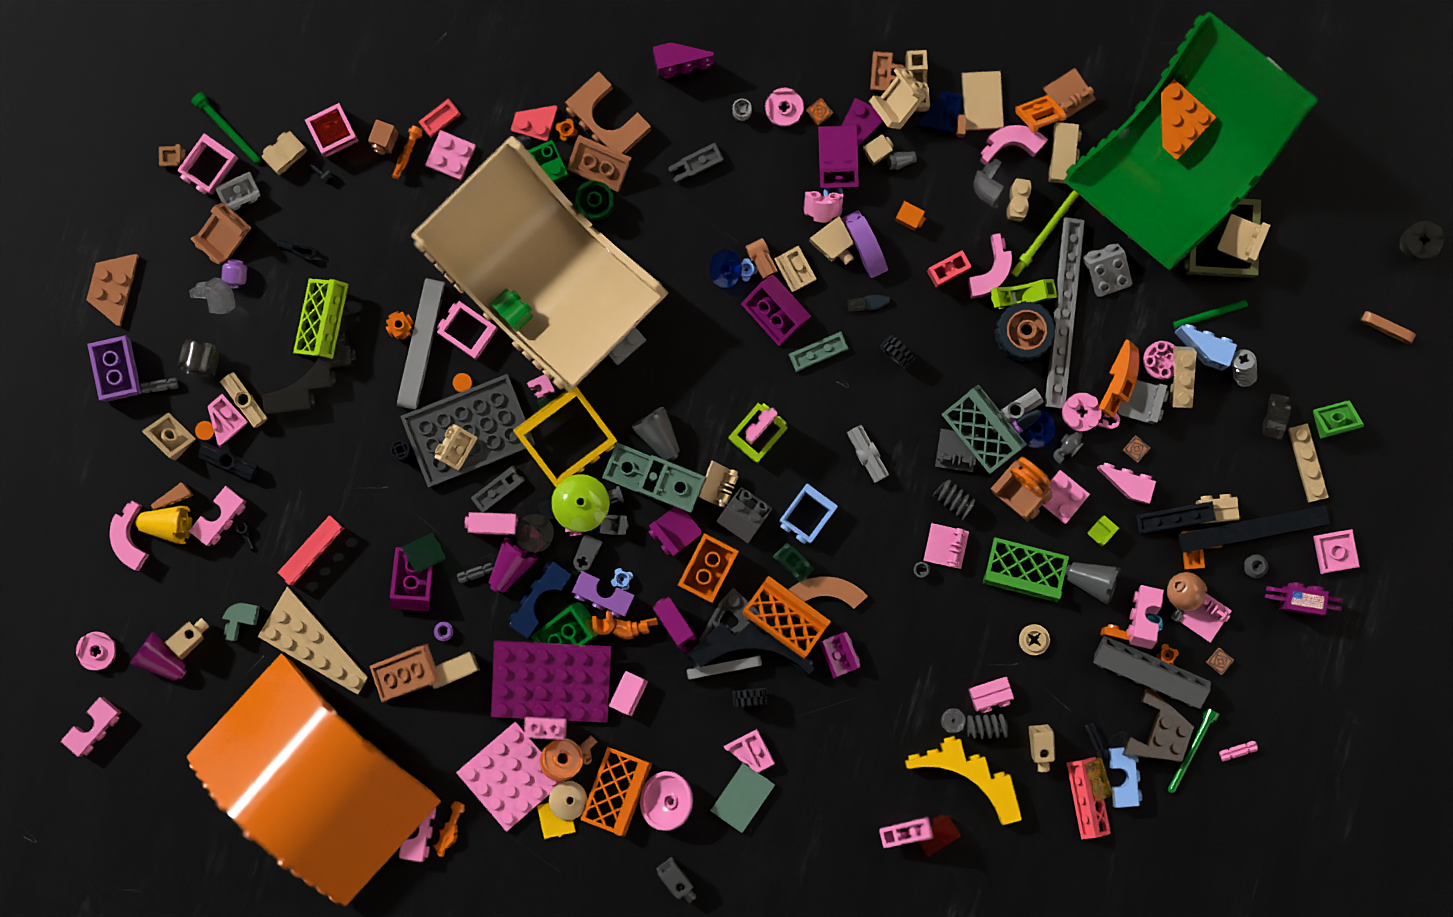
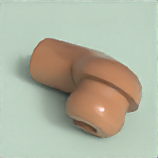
(586, 749)

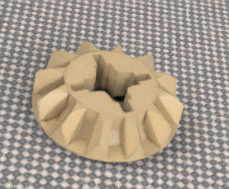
(1043, 639)

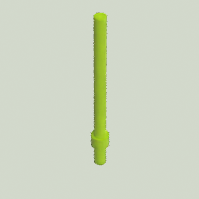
(1025, 259)

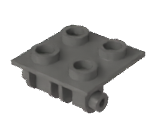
(954, 453)

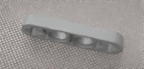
(724, 667)

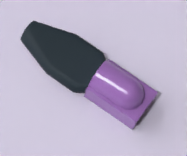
(1026, 421)

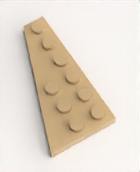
(304, 638)

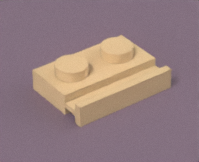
(795, 269)

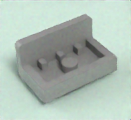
(238, 191)

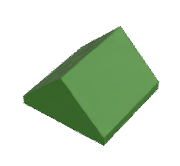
(1336, 419)

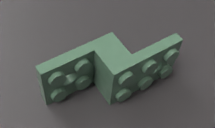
(653, 477)

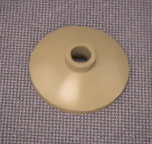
(558, 799)

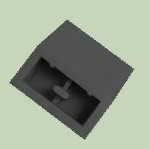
(744, 515)

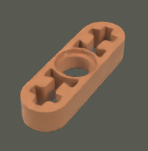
(1388, 327)

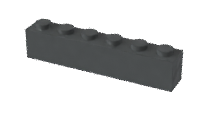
(1152, 672)

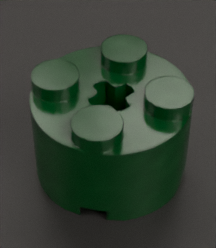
(596, 190)

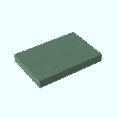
(742, 797)

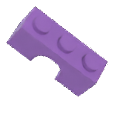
(587, 589)

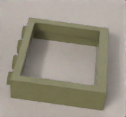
(1252, 269)

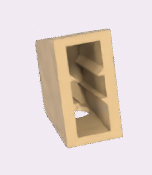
(834, 241)
(180, 644)
(1042, 738)

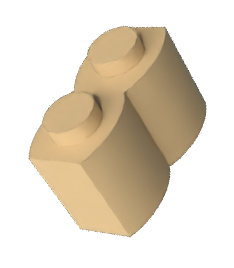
(284, 152)
(1019, 205)

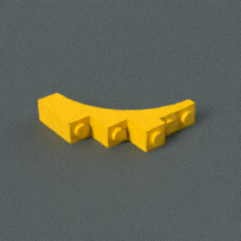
(952, 757)

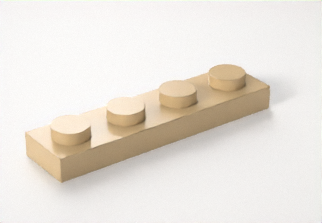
(1308, 463)

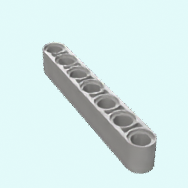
(421, 344)

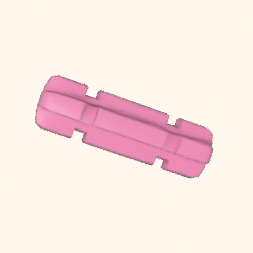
(1238, 751)

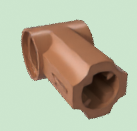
(760, 255)

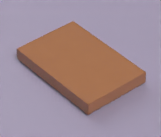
(598, 163)

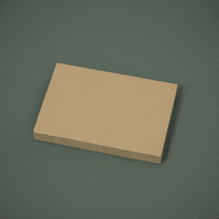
(982, 100)

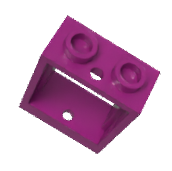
(675, 624)

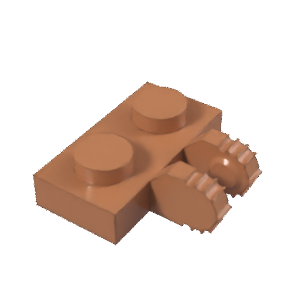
(881, 71)

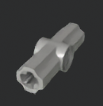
(1025, 403)
(867, 453)

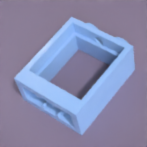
(818, 497)

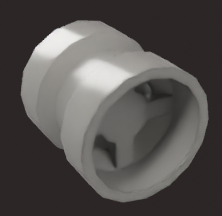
(744, 107)

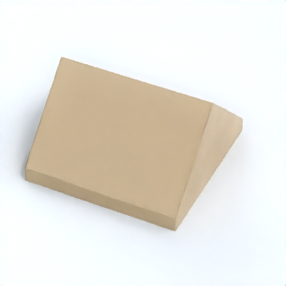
(169, 436)

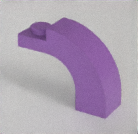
(866, 243)

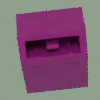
(677, 58)
(838, 156)

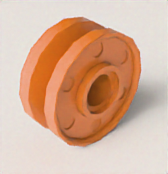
(1030, 476)
(550, 765)

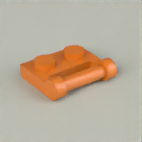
(1039, 108)

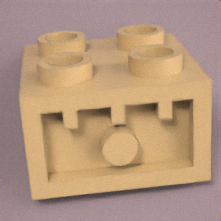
(1243, 238)

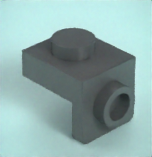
(613, 525)

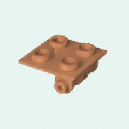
(1070, 92)

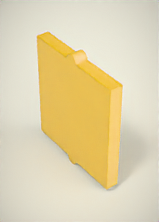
(552, 824)

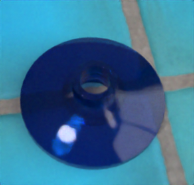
(719, 268)
(1043, 438)

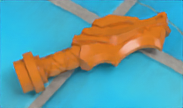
(402, 161)
(449, 833)

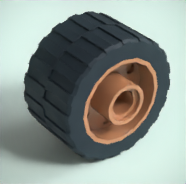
(1014, 342)

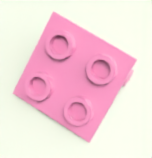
(946, 546)
(1207, 618)

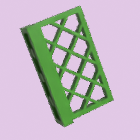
(1020, 585)

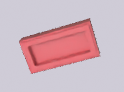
(439, 118)

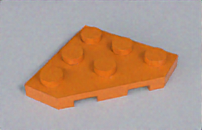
(1182, 119)

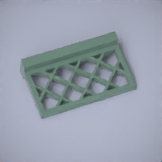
(998, 422)

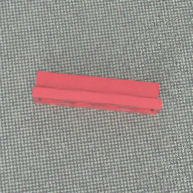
(310, 550)
(1085, 802)

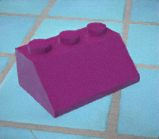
(775, 309)

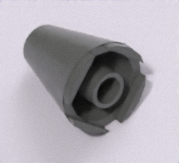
(658, 434)
(1094, 579)

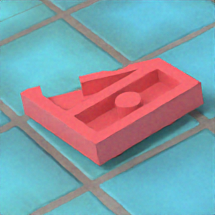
(535, 122)

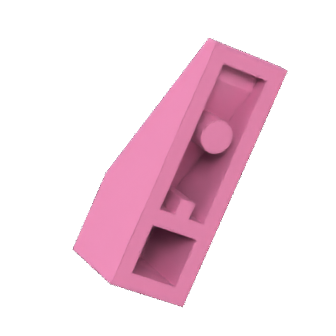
(905, 832)

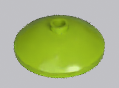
(582, 517)

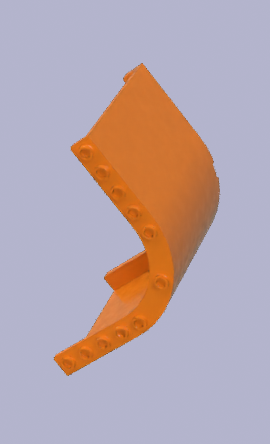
(309, 784)

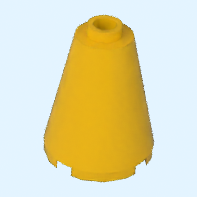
(166, 523)

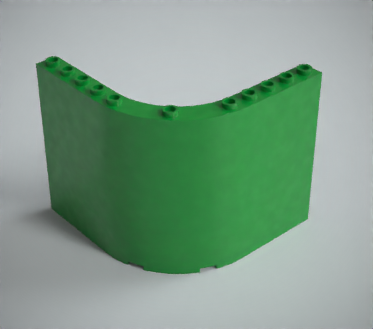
(1179, 202)

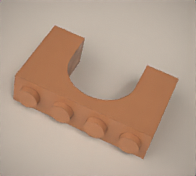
(582, 105)

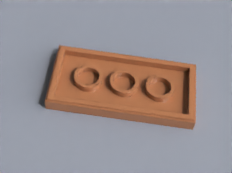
(404, 673)

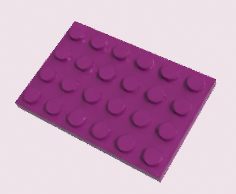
(551, 681)

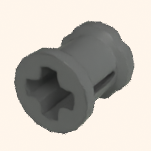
(615, 495)

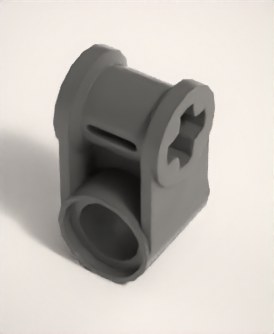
(587, 549)

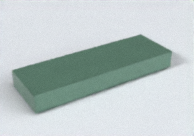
(818, 351)

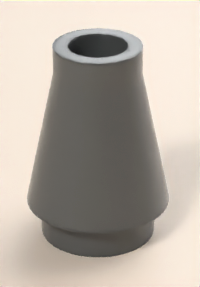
(898, 160)

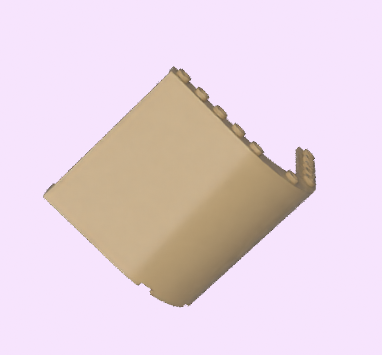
(525, 236)

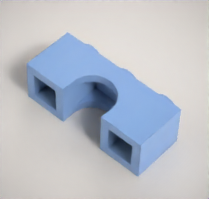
(1128, 793)

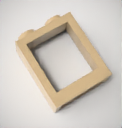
(456, 669)

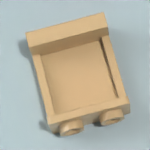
(899, 99)

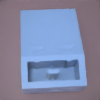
(1210, 350)

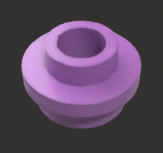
(439, 626)

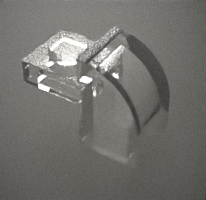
(985, 186)
(218, 295)

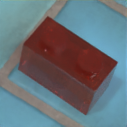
(942, 832)

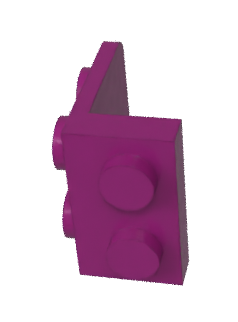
(674, 530)

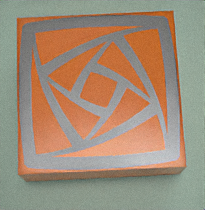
(819, 111)

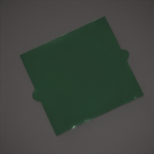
(424, 553)

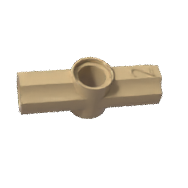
(236, 391)

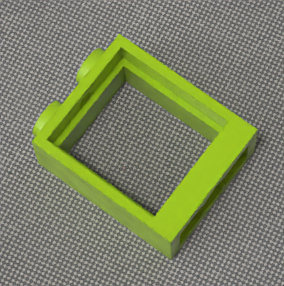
(743, 446)

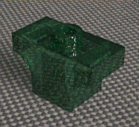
(794, 562)

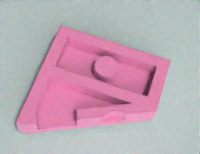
(752, 751)

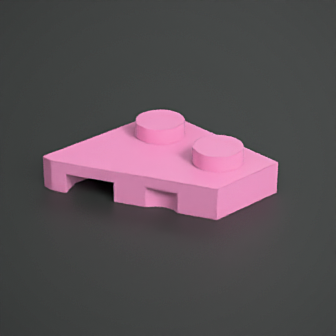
(225, 419)

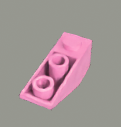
(1133, 487)

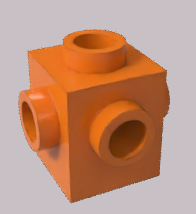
(406, 328)

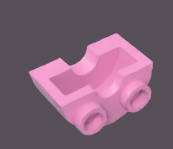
(823, 207)

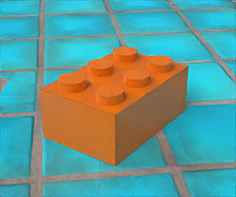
(708, 568)

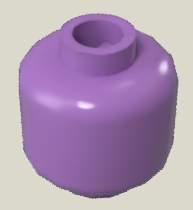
(234, 273)

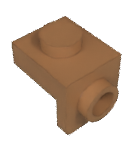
(171, 156)

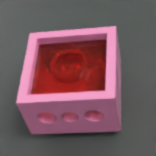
(331, 130)

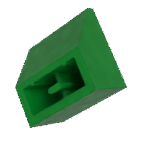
(550, 161)

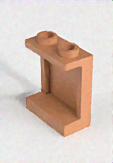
(221, 234)
(1018, 497)

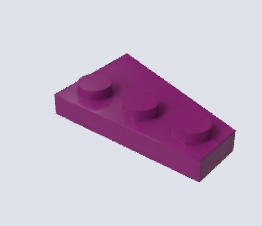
(864, 117)

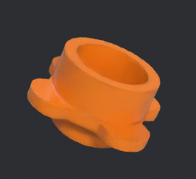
(566, 134)
(1173, 653)

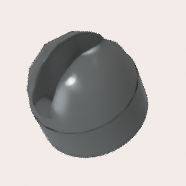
(921, 565)

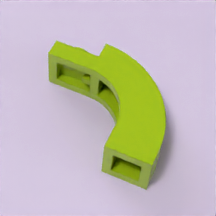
(1032, 292)

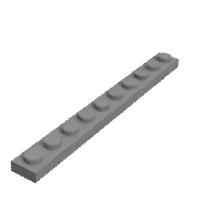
(1064, 312)

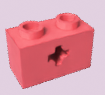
(949, 268)

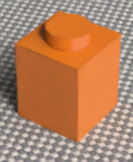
(910, 216)

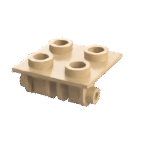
(716, 484)

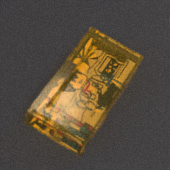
(1098, 779)

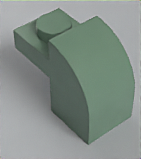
(239, 614)

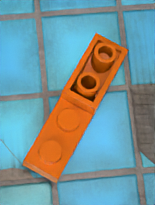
(1125, 376)

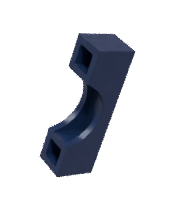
(525, 619)

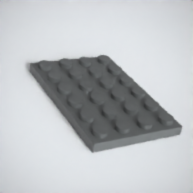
(485, 411)

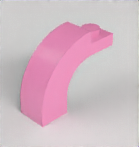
(1013, 135)
(982, 284)
(121, 539)

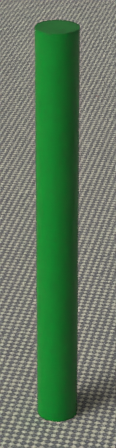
(1210, 314)

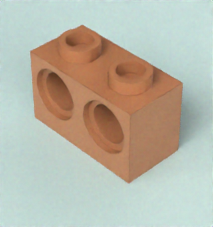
(383, 137)

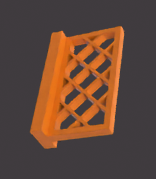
(793, 607)
(631, 799)

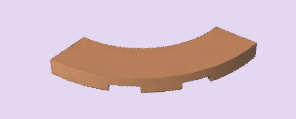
(829, 587)

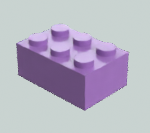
(114, 368)

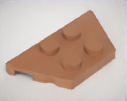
(112, 286)

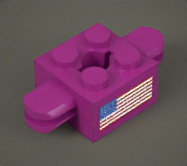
(1303, 600)

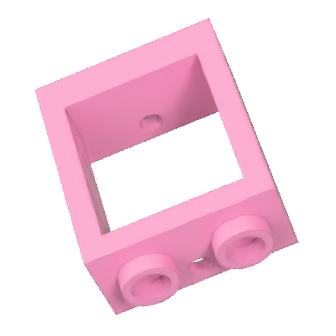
(194, 155)
(482, 341)
(491, 523)
(537, 726)

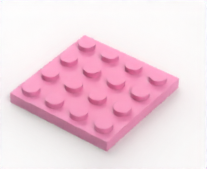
(508, 776)

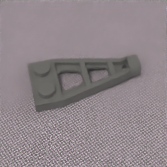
(735, 604)

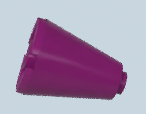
(510, 565)
(159, 659)

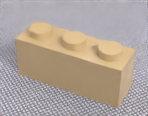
(1064, 150)

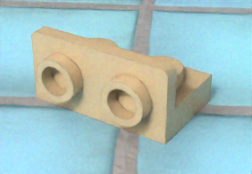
(455, 447)

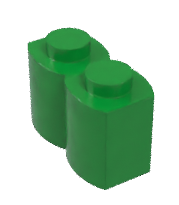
(512, 310)

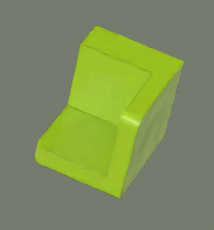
(1102, 530)

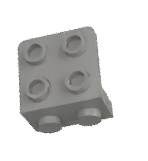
(1108, 269)
(1145, 403)

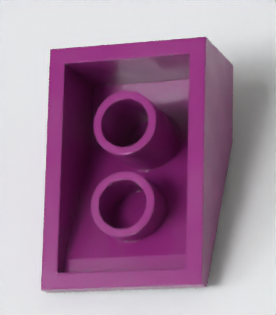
(409, 589)

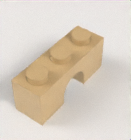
(917, 63)
(1184, 375)

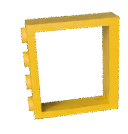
(548, 410)

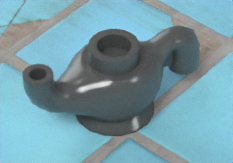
(1070, 446)

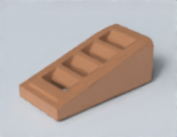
(175, 495)

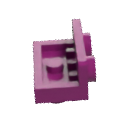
(840, 654)

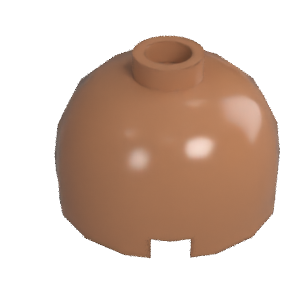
(1186, 591)

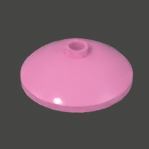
(657, 800)

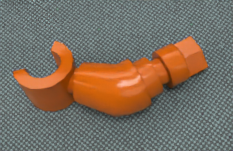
(621, 628)

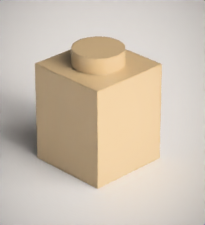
(878, 149)

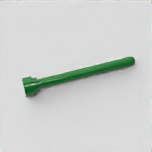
(200, 100)
(1209, 717)

